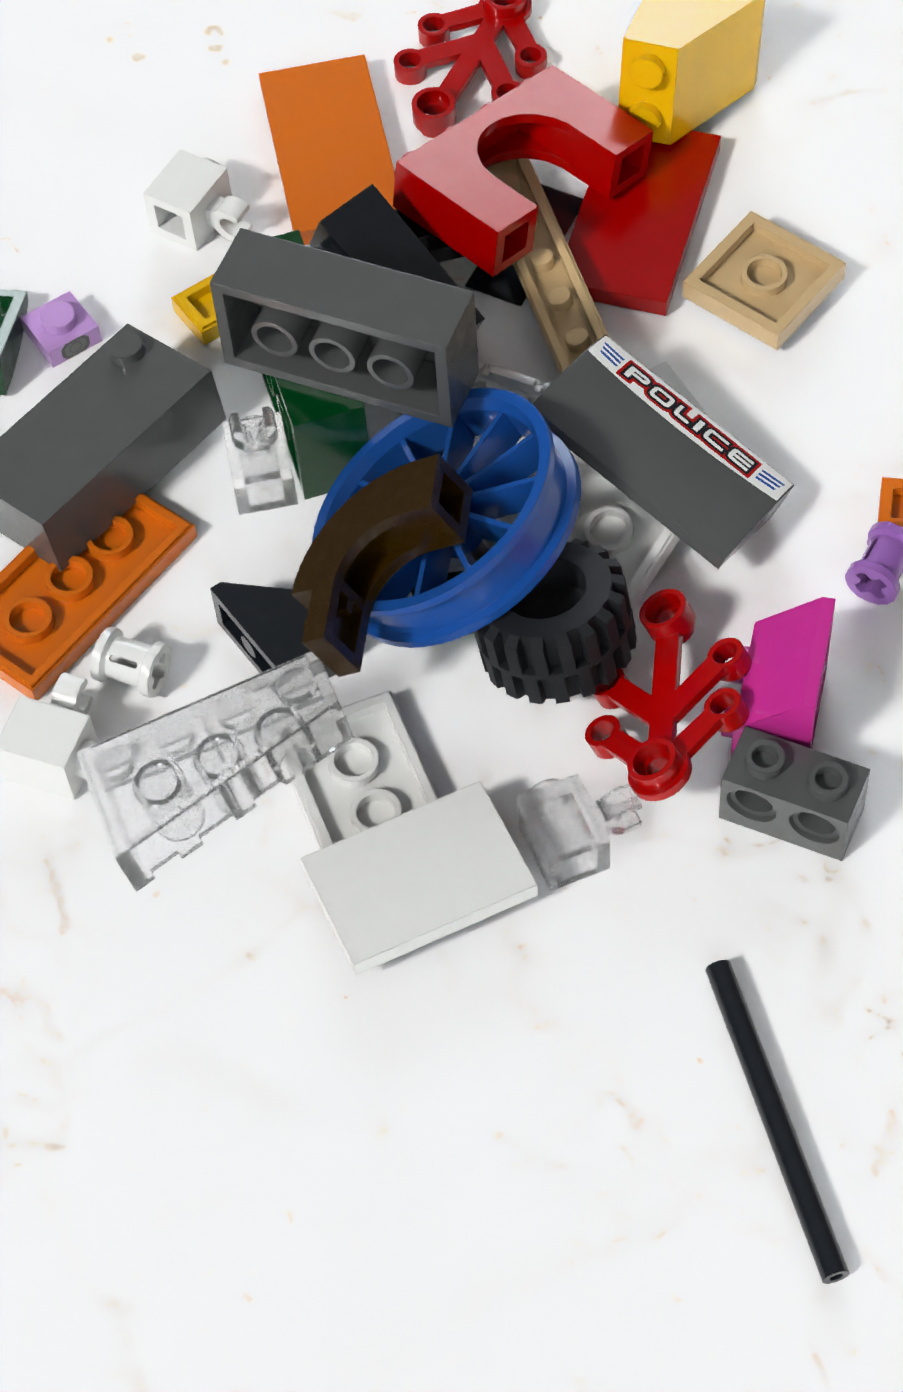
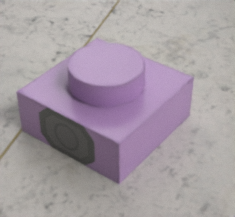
(61, 329)

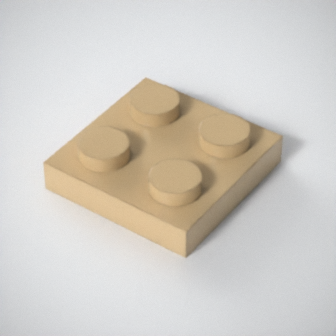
(764, 280)

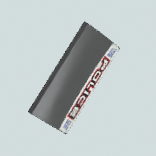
(662, 451)

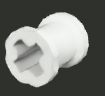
(110, 663)

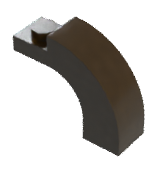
(366, 543)

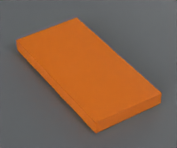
(326, 137)
(58, 615)

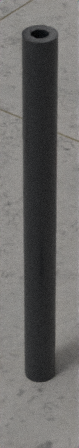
(777, 1123)

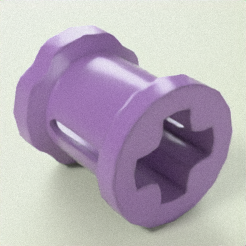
(878, 571)

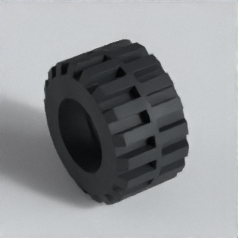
(564, 631)

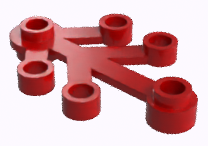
(436, 106)
(663, 762)

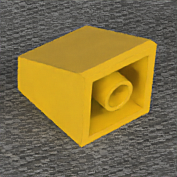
(688, 61)

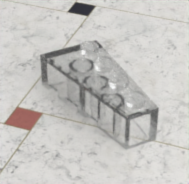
(209, 762)

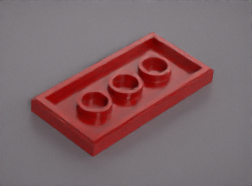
(639, 239)

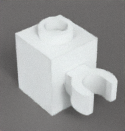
(193, 200)
(43, 739)

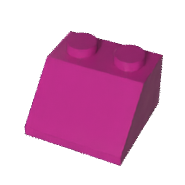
(787, 672)

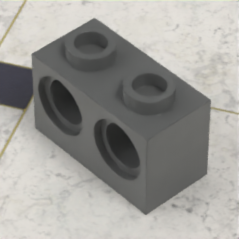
(793, 793)

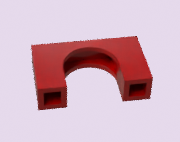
(542, 119)

